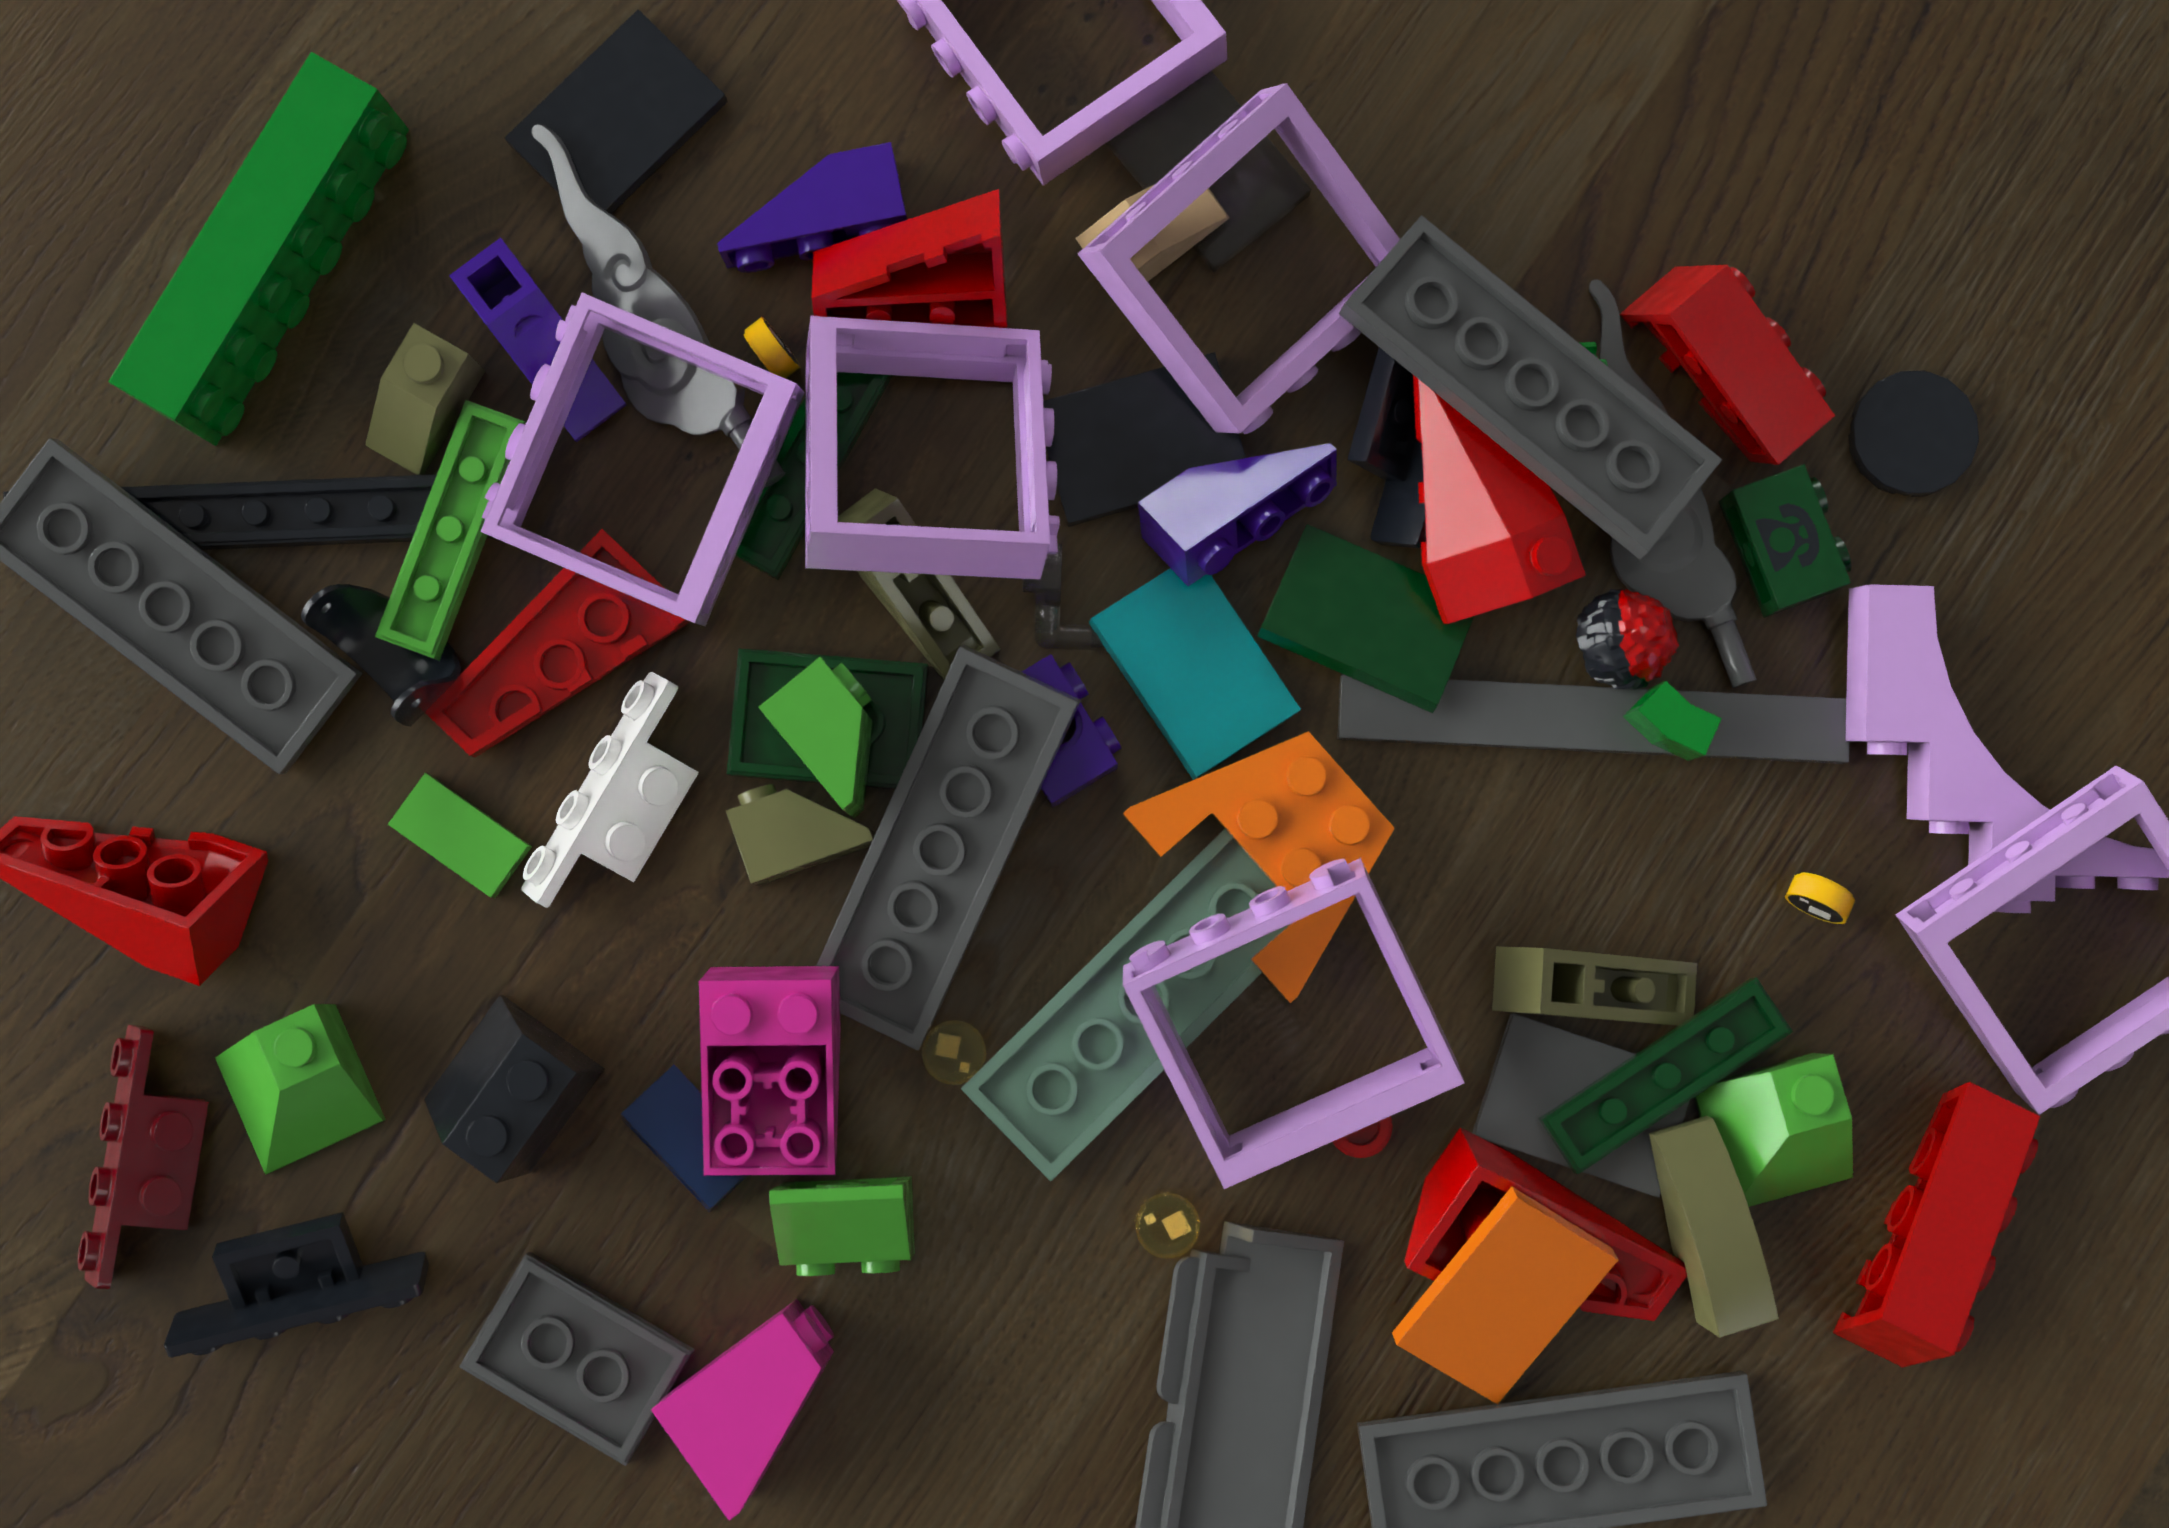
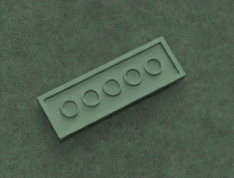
(1087, 1046)

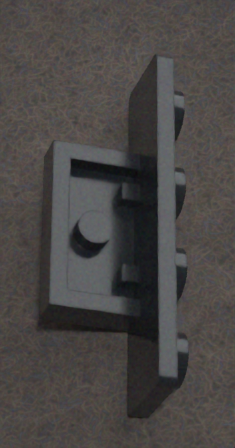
(1389, 449)
(290, 1281)

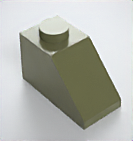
(420, 399)
(790, 833)

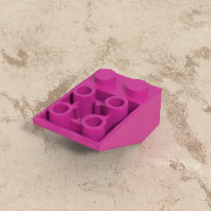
(770, 1069)

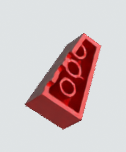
(1944, 1229)

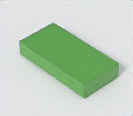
(460, 835)

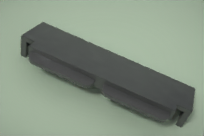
(1241, 1381)

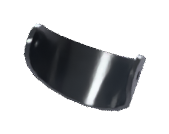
(350, 620)

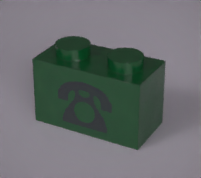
(1786, 540)

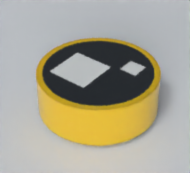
(771, 348)
(1820, 898)

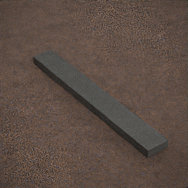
(1592, 720)

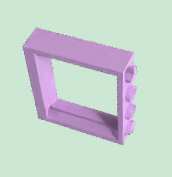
(1049, 155)
(1111, 252)
(931, 352)
(554, 395)
(2003, 876)
(1327, 1115)

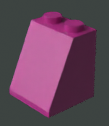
(745, 1402)

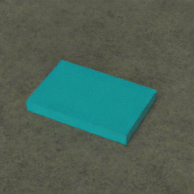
(1194, 668)

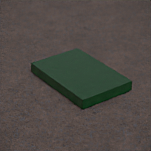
(1364, 619)
(896, 711)

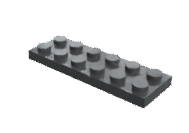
(1530, 387)
(170, 607)
(944, 843)
(1569, 1459)

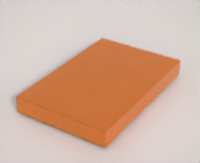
(1504, 1295)

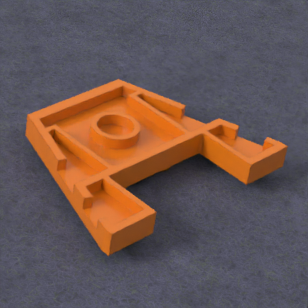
(1290, 816)

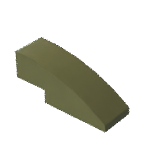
(1712, 1228)

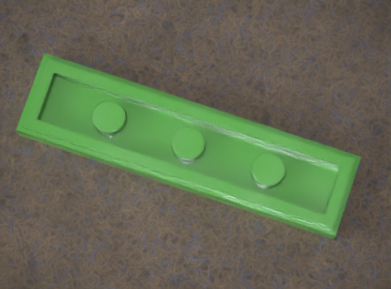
(448, 534)

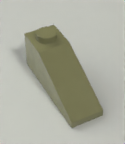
(924, 605)
(1593, 985)

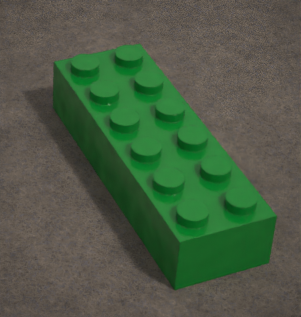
(263, 251)

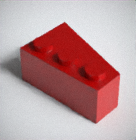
(920, 269)
(1734, 359)

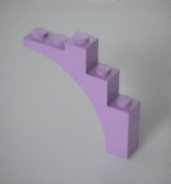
(1905, 696)

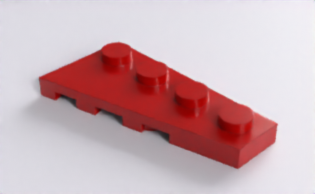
(552, 652)

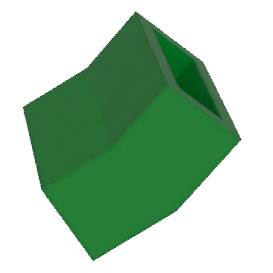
(1673, 722)

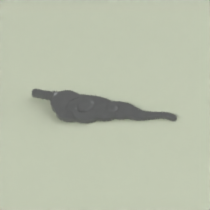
(624, 277)
(1684, 564)

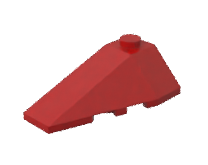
(1487, 518)
(149, 897)
(1476, 1176)

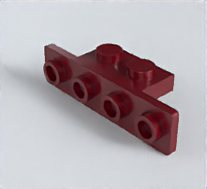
(147, 1159)

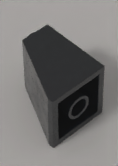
(509, 1092)

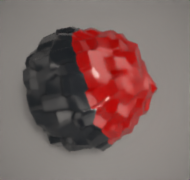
(1626, 638)

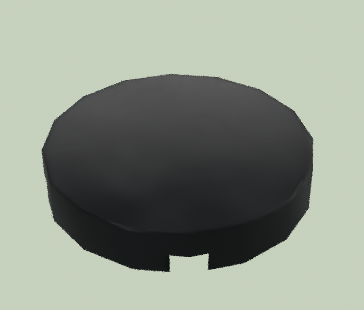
(1913, 433)

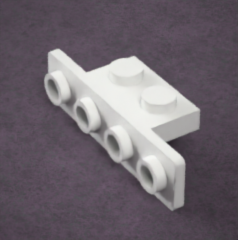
(621, 802)

